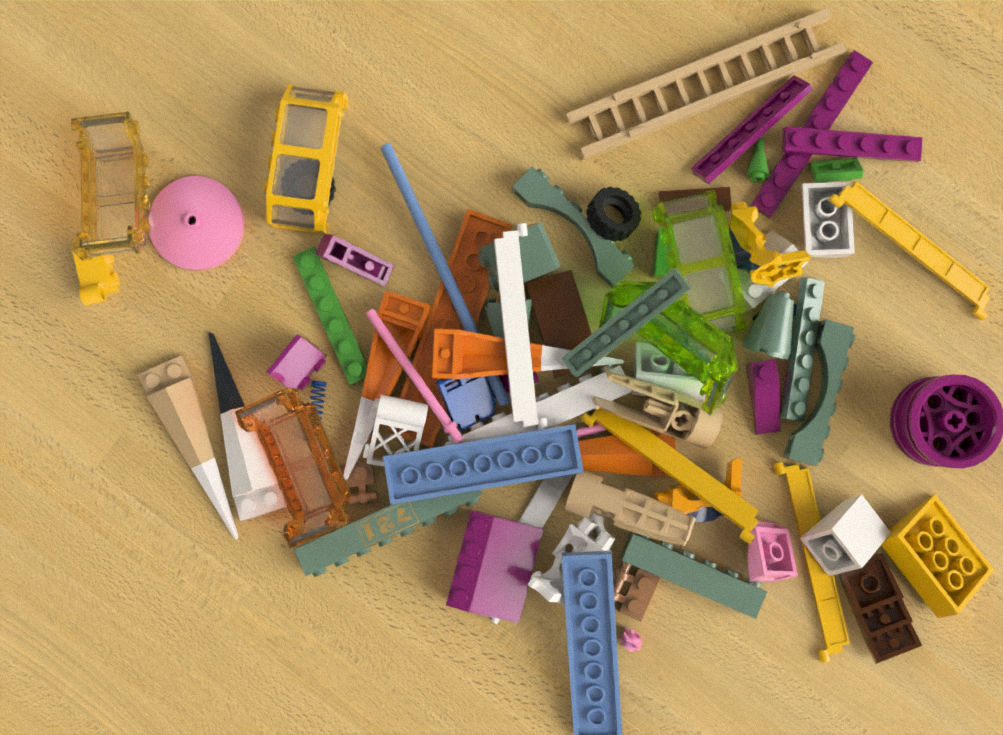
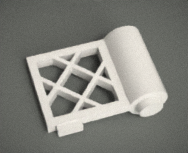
(396, 414)

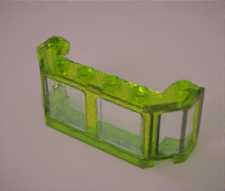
(704, 256)

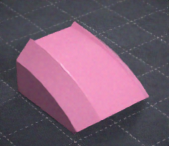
(770, 553)

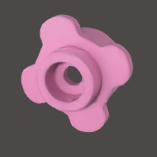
(631, 640)

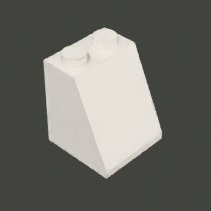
(846, 536)

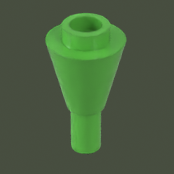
(758, 167)

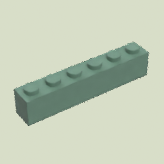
(694, 575)

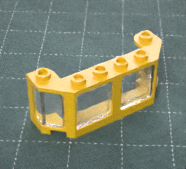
(303, 159)

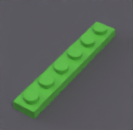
(332, 315)

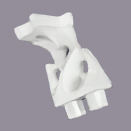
(579, 535)

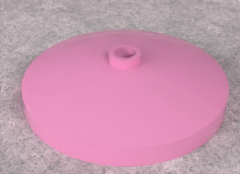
(217, 225)

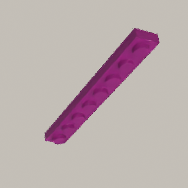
(820, 118)

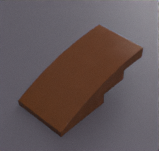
(559, 312)
(879, 609)

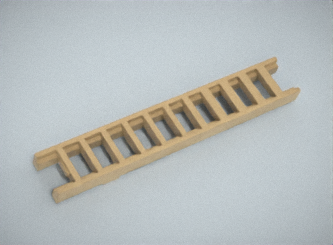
(710, 100)

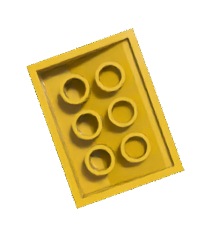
(937, 557)

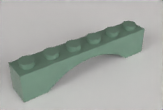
(538, 193)
(832, 347)

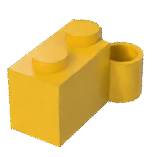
(96, 278)

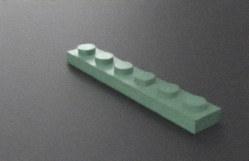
(626, 322)
(802, 349)

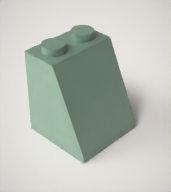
(535, 253)

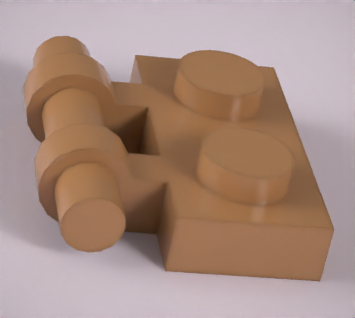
(361, 476)
(638, 593)

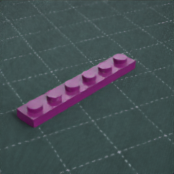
(751, 129)
(852, 144)

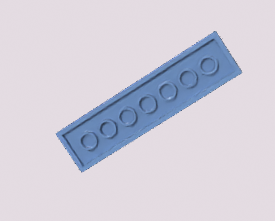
(483, 464)
(592, 642)

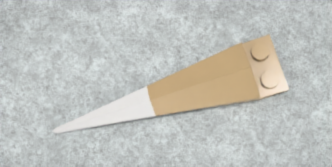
(176, 401)

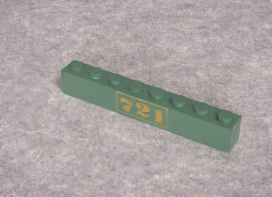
(375, 529)

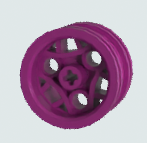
(917, 425)

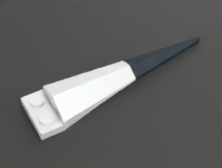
(250, 474)

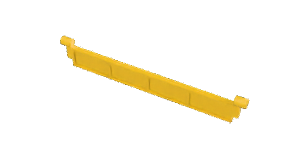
(915, 244)
(680, 469)
(822, 585)

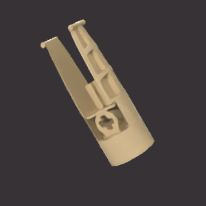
(692, 427)
(628, 510)

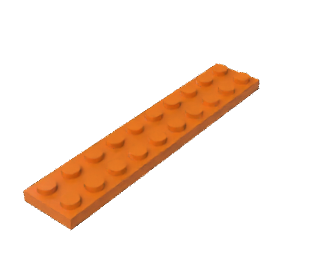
(474, 287)

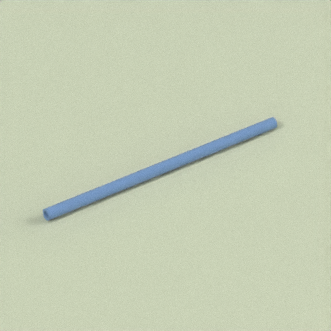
(438, 258)

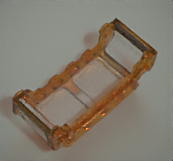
(302, 463)

